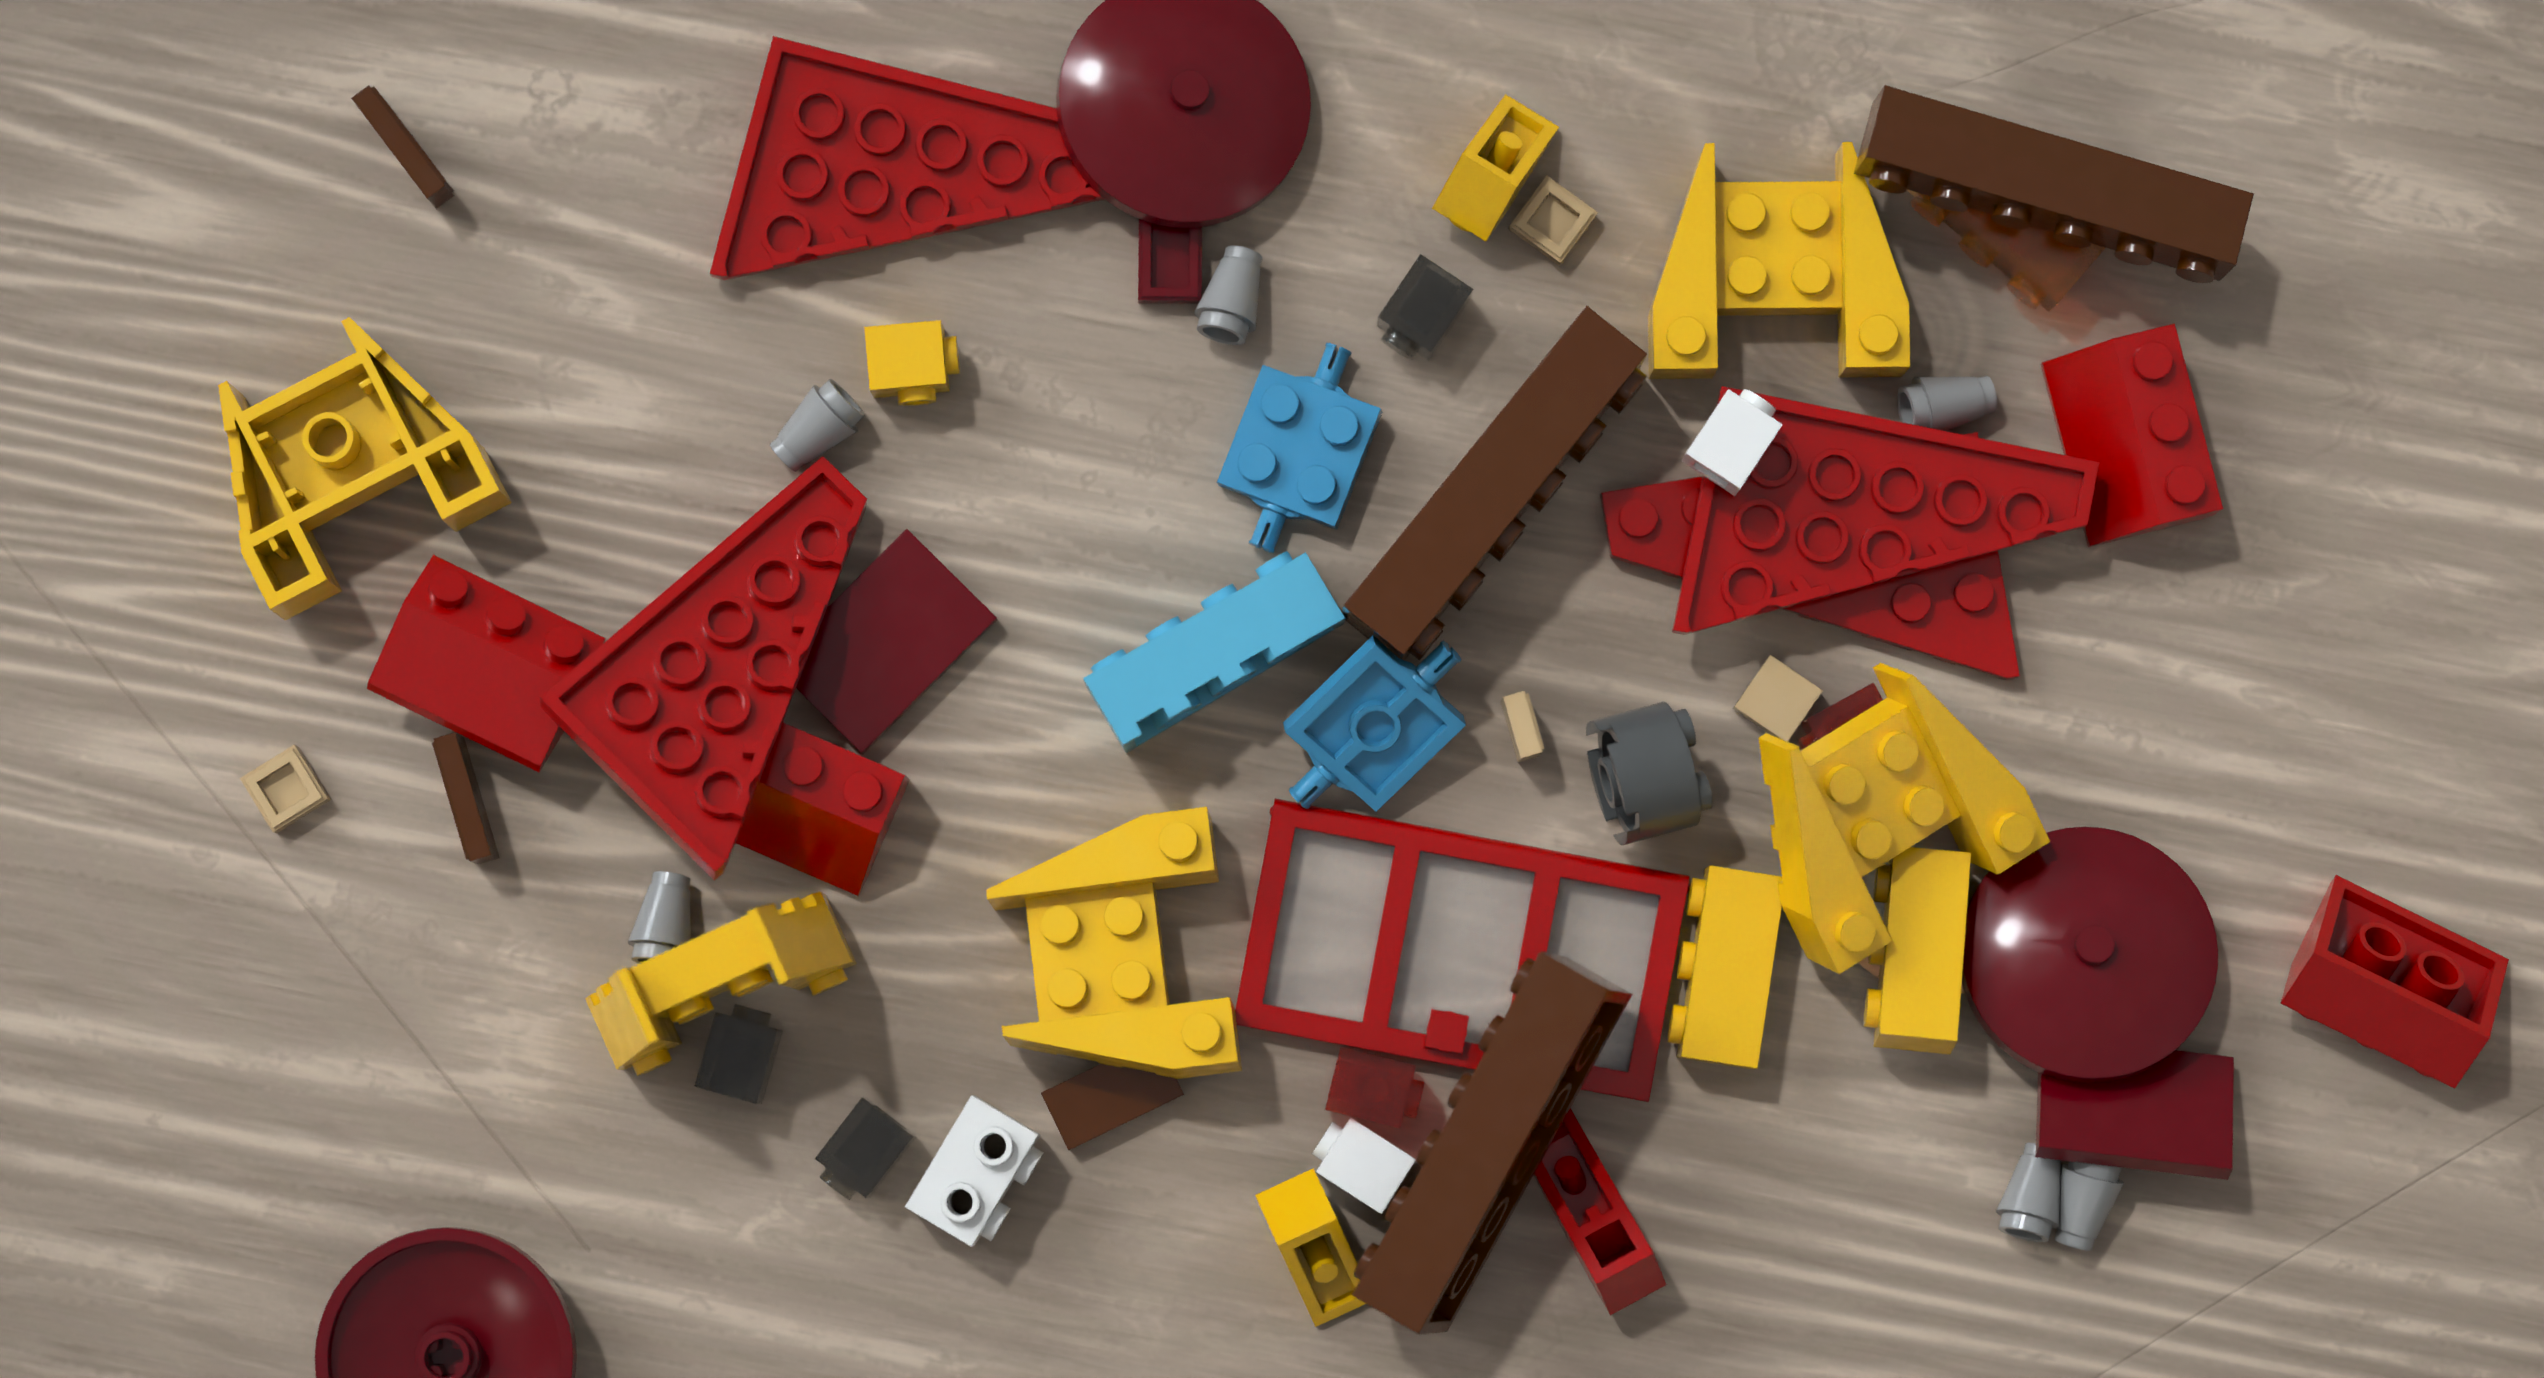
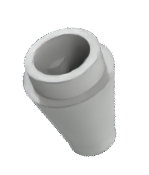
(1231, 298)
(1946, 401)
(817, 425)
(662, 917)
(2031, 1198)
(2085, 1202)

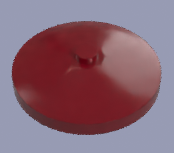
(1183, 107)
(2089, 956)
(446, 1309)

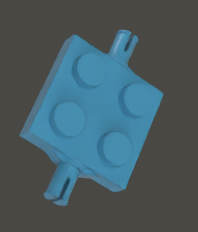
(1299, 447)
(1374, 723)

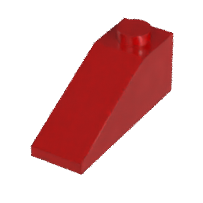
(1596, 1219)

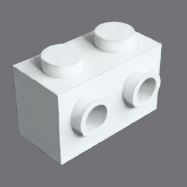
(967, 1166)

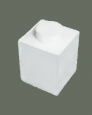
(1733, 439)
(1362, 1163)

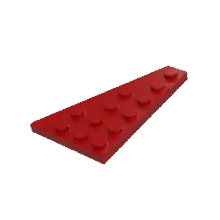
(880, 157)
(1864, 503)
(1943, 612)
(704, 674)

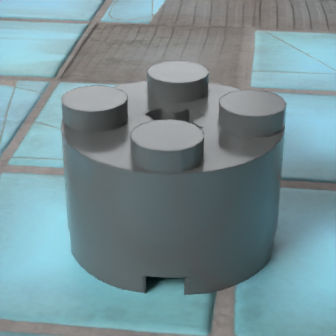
(1647, 772)

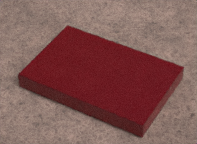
(889, 640)
(2157, 1121)

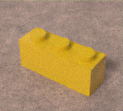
(1923, 964)
(1727, 967)

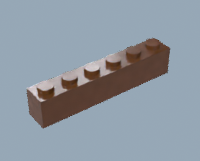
(2053, 185)

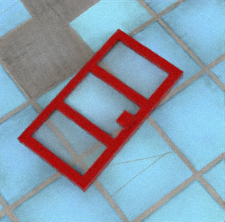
(1417, 930)

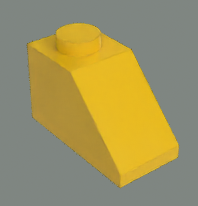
(1494, 167)
(1312, 1245)

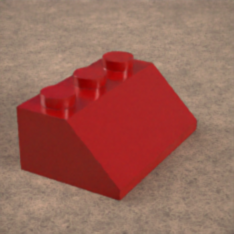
(2138, 417)
(480, 661)
(822, 809)
(2396, 982)

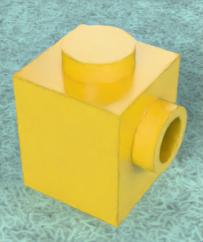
(910, 361)

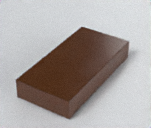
(403, 146)
(465, 798)
(1105, 1100)

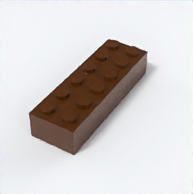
(1494, 484)
(1490, 1143)

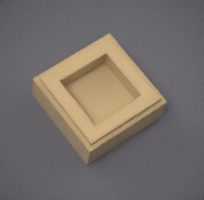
(1553, 220)
(1777, 699)
(1522, 726)
(285, 789)

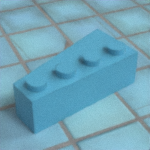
(1214, 650)

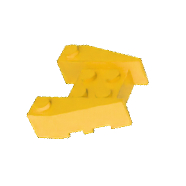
(1779, 254)
(334, 448)
(1872, 796)
(1104, 956)
(644, 1001)

